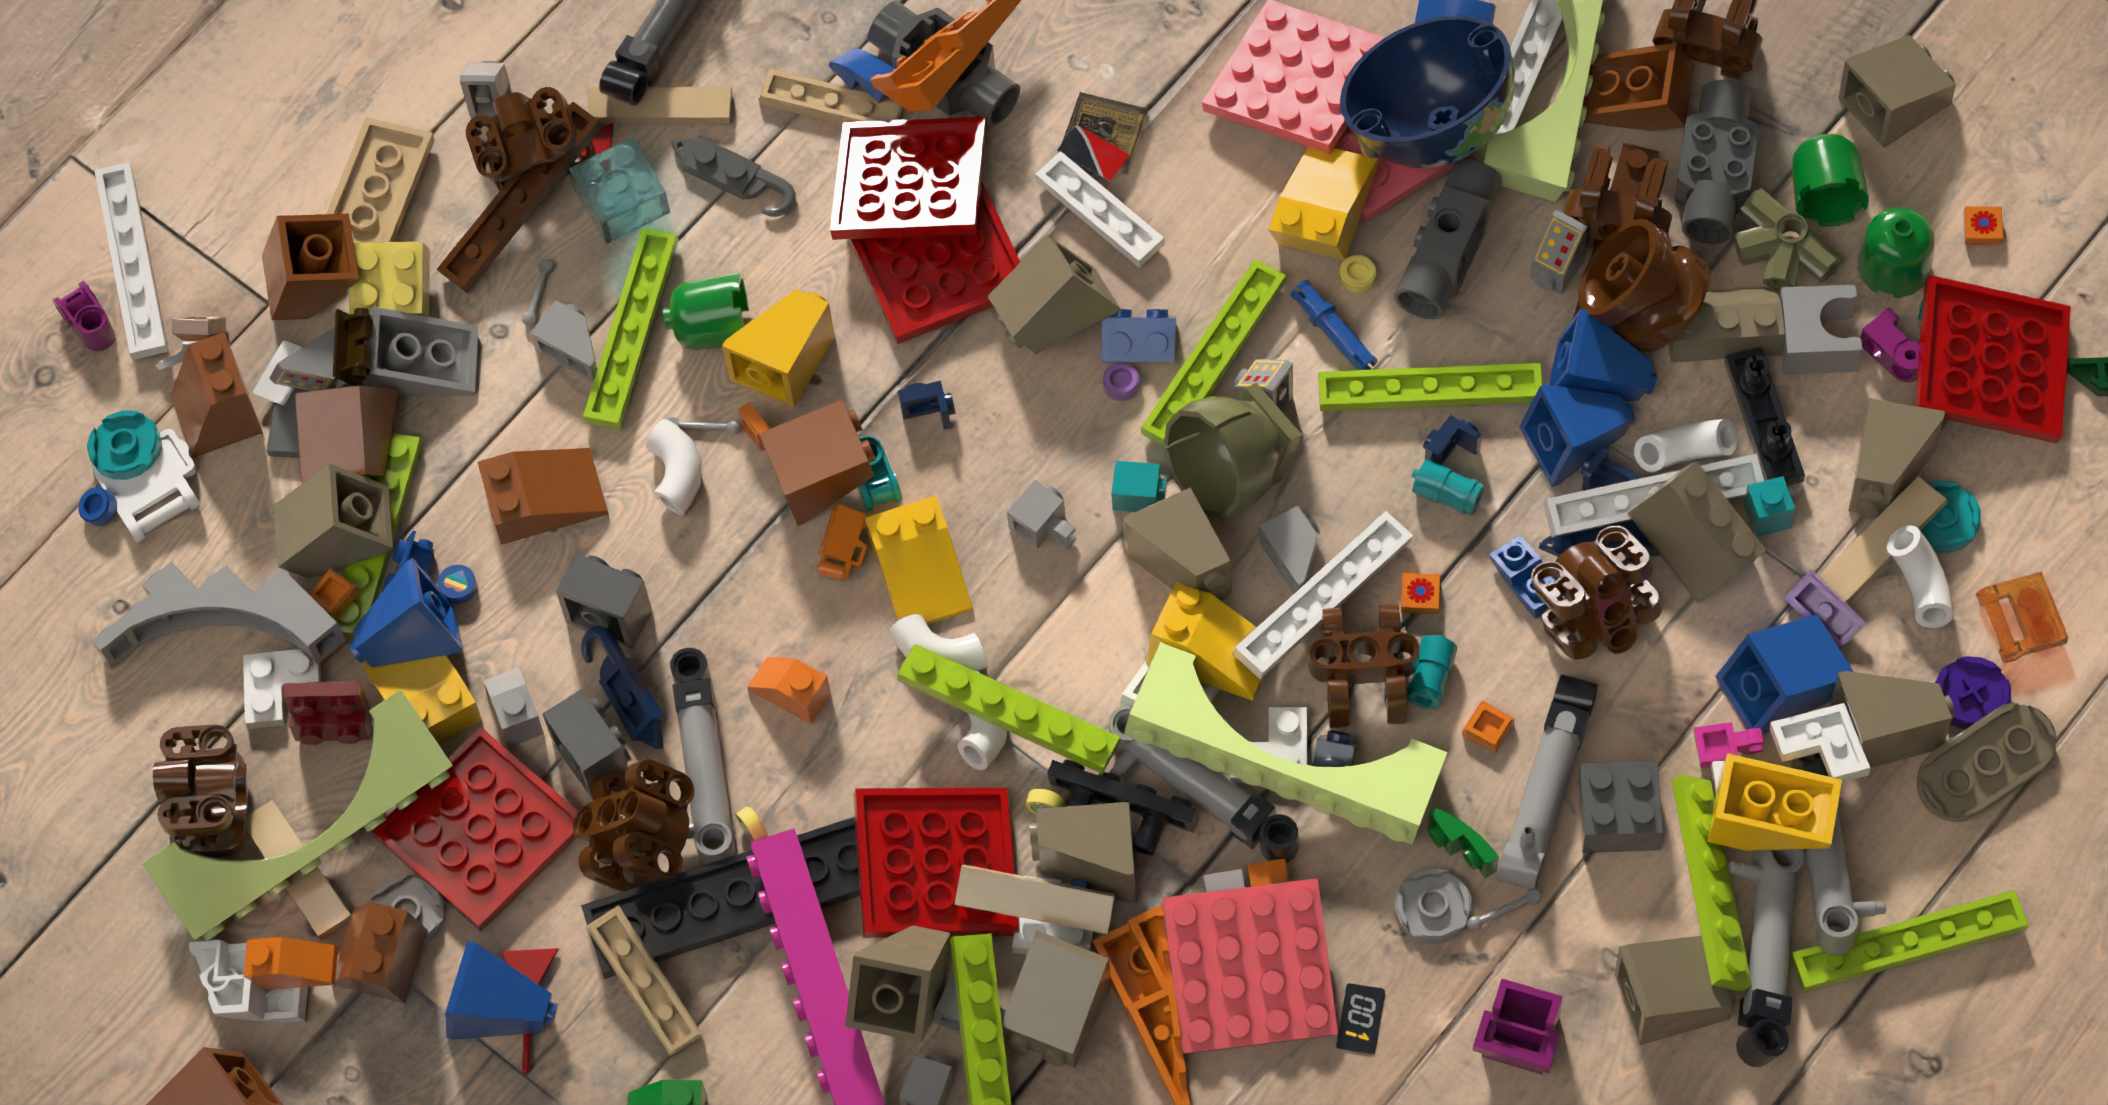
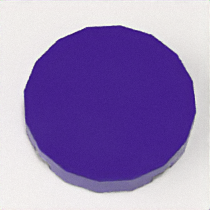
(1974, 688)

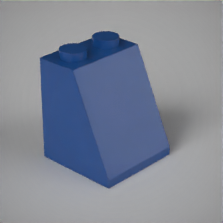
(1782, 672)

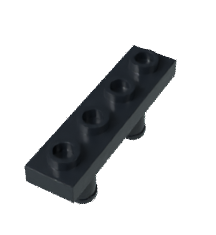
(1764, 416)
(1142, 800)

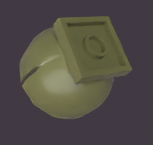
(1235, 451)

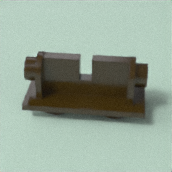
(350, 351)

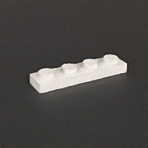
(1100, 209)

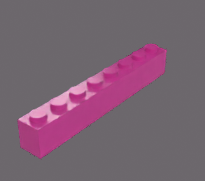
(813, 970)

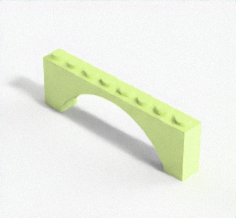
(1540, 152)
(1377, 795)
(212, 889)

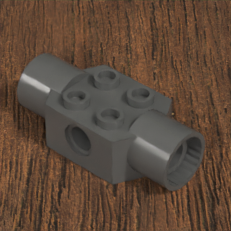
(978, 89)
(1716, 162)
(1449, 239)

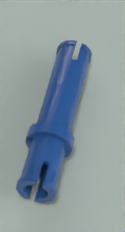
(1323, 315)

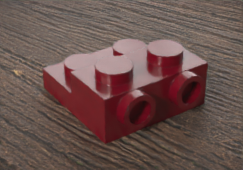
(328, 712)

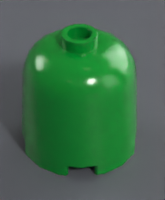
(1828, 180)
(1897, 252)
(707, 311)

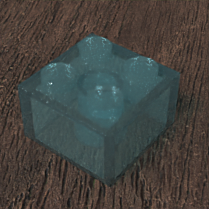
(619, 190)

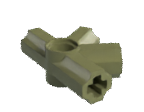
(1783, 254)

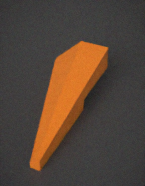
(936, 65)
(1146, 991)

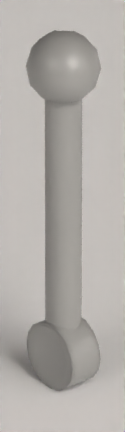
(545, 268)
(733, 426)
(1532, 898)

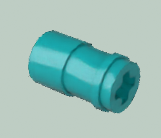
(1447, 487)
(1435, 666)

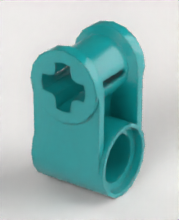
(884, 484)

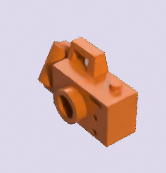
(840, 542)

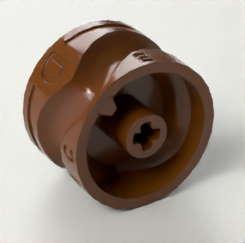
(1644, 285)

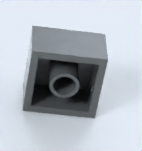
(604, 597)
(586, 739)
(1620, 806)

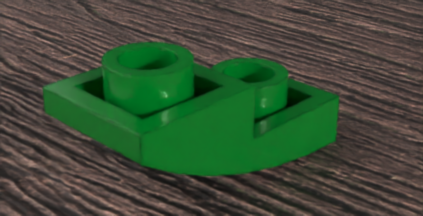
(1456, 835)

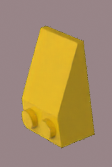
(1323, 202)
(918, 561)
(1210, 631)
(432, 690)
(1773, 807)

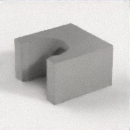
(1806, 343)

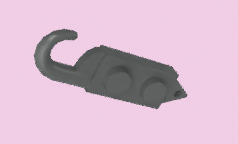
(732, 172)

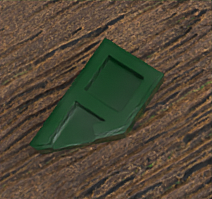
(2090, 373)

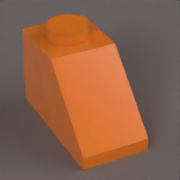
(791, 686)
(289, 963)

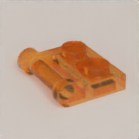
(2033, 610)

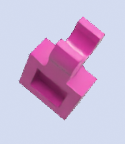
(1717, 740)

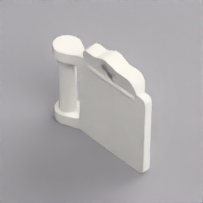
(153, 485)

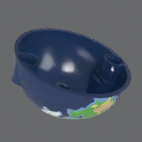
(1430, 91)

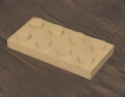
(381, 179)

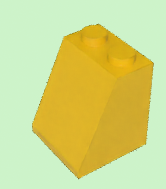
(781, 347)

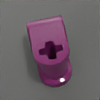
(83, 313)

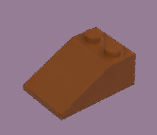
(1640, 88)
(541, 491)

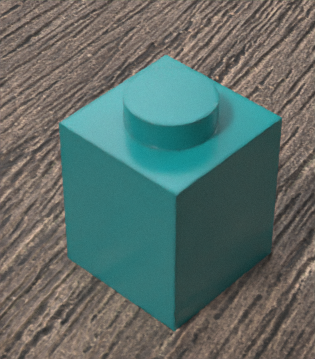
(1136, 486)
(1769, 506)

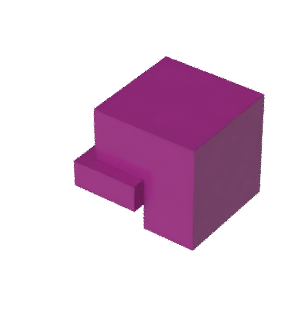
(1520, 1027)

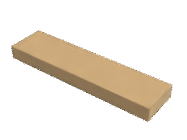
(824, 100)
(665, 106)
(1868, 552)
(309, 892)
(1034, 899)
(644, 981)

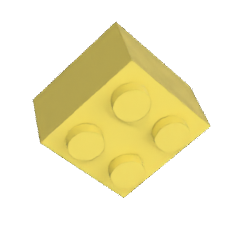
(392, 277)

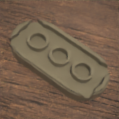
(1986, 762)

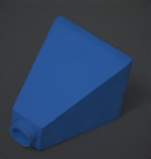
(1600, 361)
(1570, 425)
(407, 622)
(495, 999)

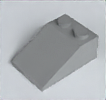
(421, 354)

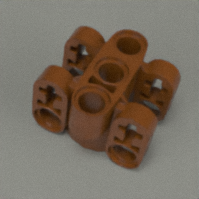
(1713, 39)
(522, 135)
(1608, 210)
(1598, 594)
(1346, 669)
(201, 790)
(634, 825)

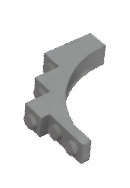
(224, 599)

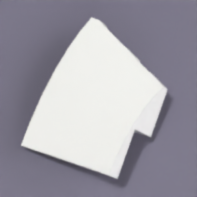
(238, 997)

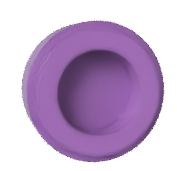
(1121, 381)

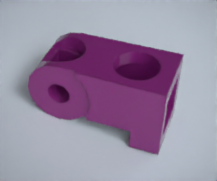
(1891, 346)

